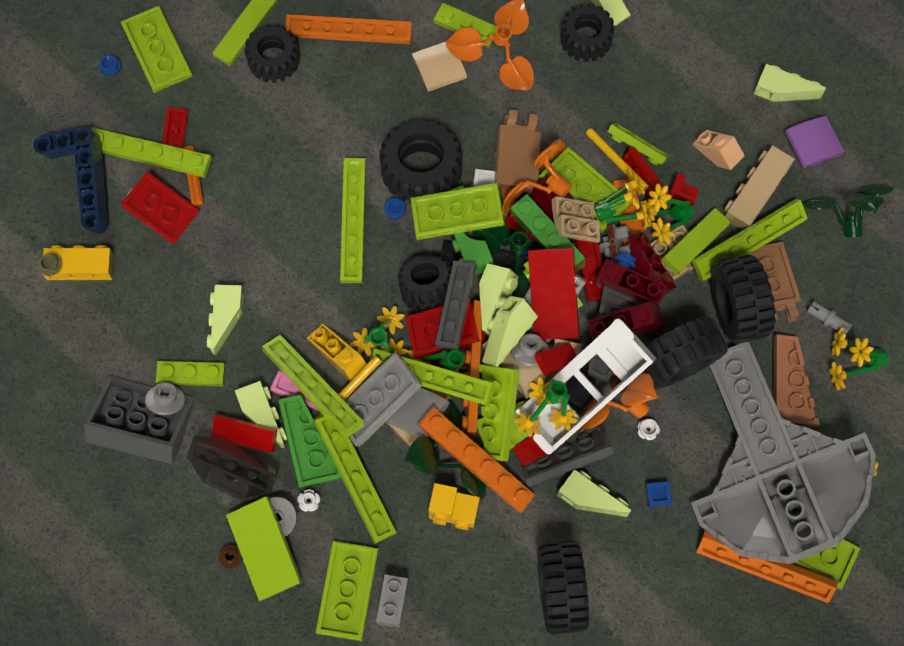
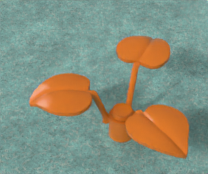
(510, 20)
(555, 182)
(634, 400)

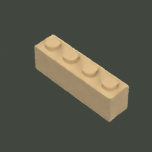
(759, 188)

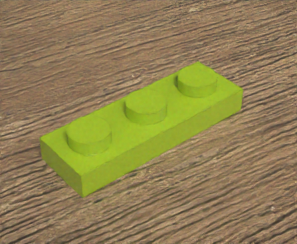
(456, 19)
(622, 134)
(190, 373)

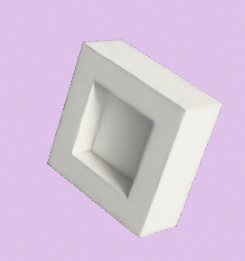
(483, 177)

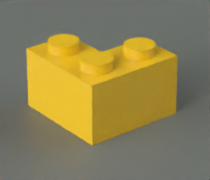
(453, 507)

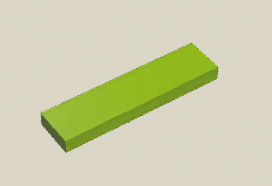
(247, 22)
(696, 241)

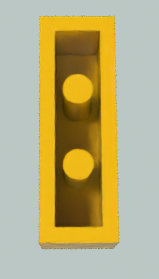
(82, 263)

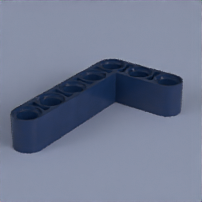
(84, 171)

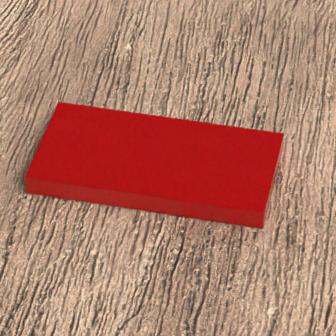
(554, 293)

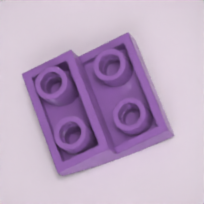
(814, 141)

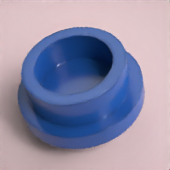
(109, 65)
(625, 260)

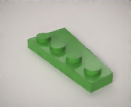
(307, 449)

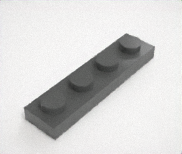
(456, 305)

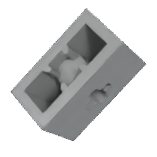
(392, 601)

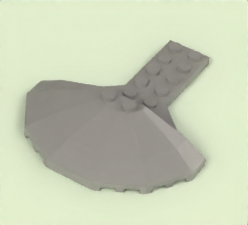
(785, 484)

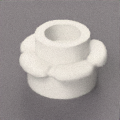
(648, 423)
(308, 494)

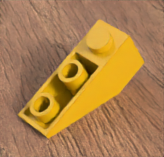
(337, 352)

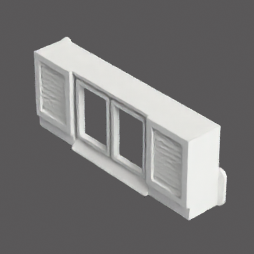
(622, 354)

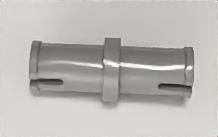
(829, 318)

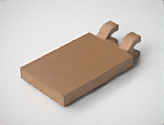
(517, 152)
(781, 278)

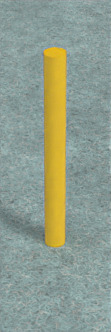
(618, 161)
(357, 380)

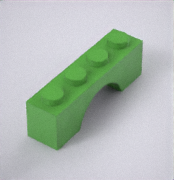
(538, 224)
(472, 250)

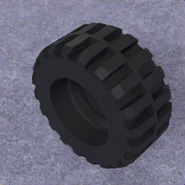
(414, 138)
(743, 298)
(685, 351)
(563, 587)

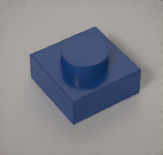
(658, 494)

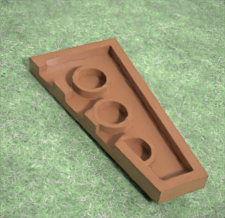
(791, 383)

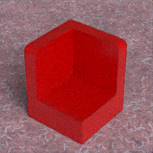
(683, 191)

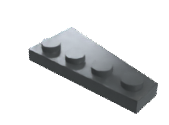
(610, 302)
(569, 457)

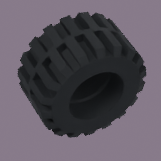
(272, 38)
(587, 47)
(420, 271)

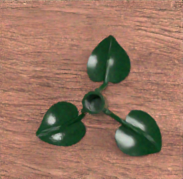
(853, 221)
(518, 244)
(426, 458)

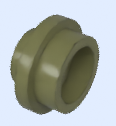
(49, 264)

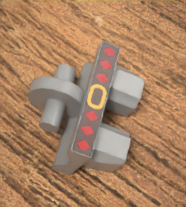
(613, 244)

